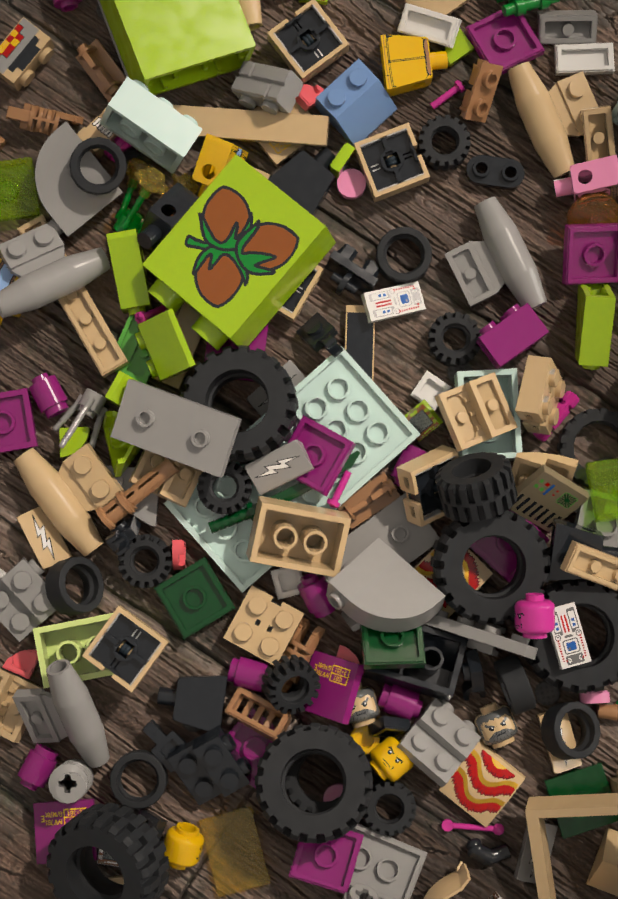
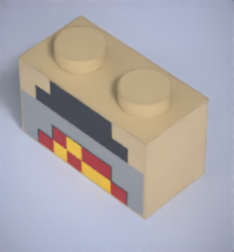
(23, 53)

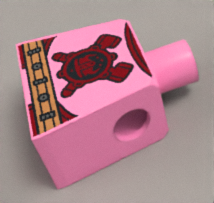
(599, 173)

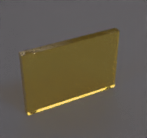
(234, 851)

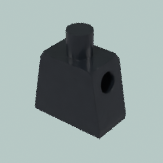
(306, 179)
(159, 219)
(561, 538)
(196, 700)

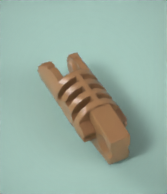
(40, 119)
(299, 649)

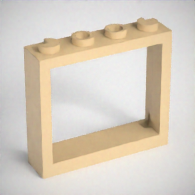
(556, 807)

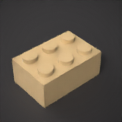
(298, 536)

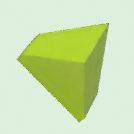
(120, 452)

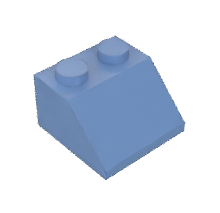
(356, 103)

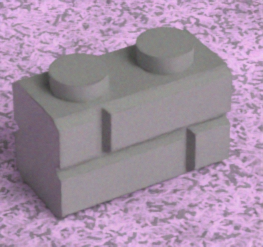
(267, 87)

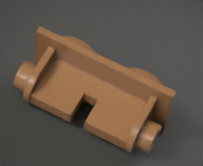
(101, 68)
(479, 99)
(370, 499)

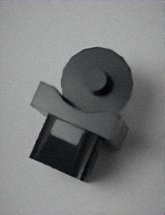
(348, 274)

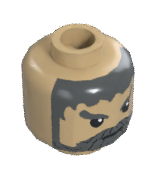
(364, 708)
(496, 725)

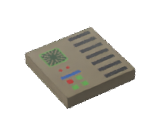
(547, 497)

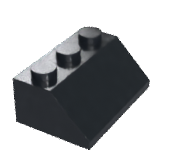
(439, 676)

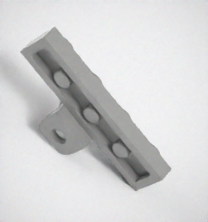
(484, 636)

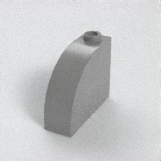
(57, 191)
(384, 591)

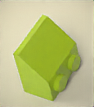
(165, 346)

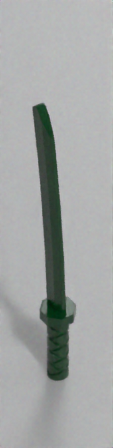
(287, 495)

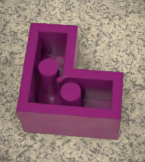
(511, 337)

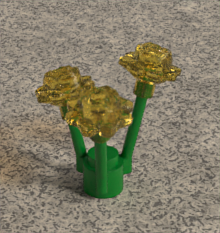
(151, 182)

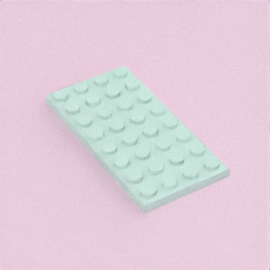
(338, 398)

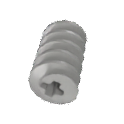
(62, 788)

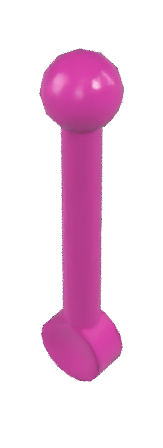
(448, 825)

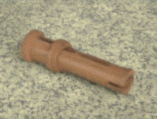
(126, 501)

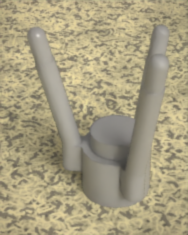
(89, 405)

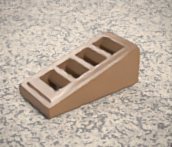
(264, 730)

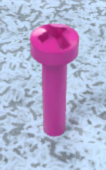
(448, 94)
(143, 316)
(333, 502)

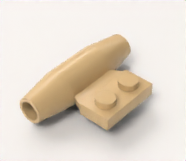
(551, 114)
(70, 493)

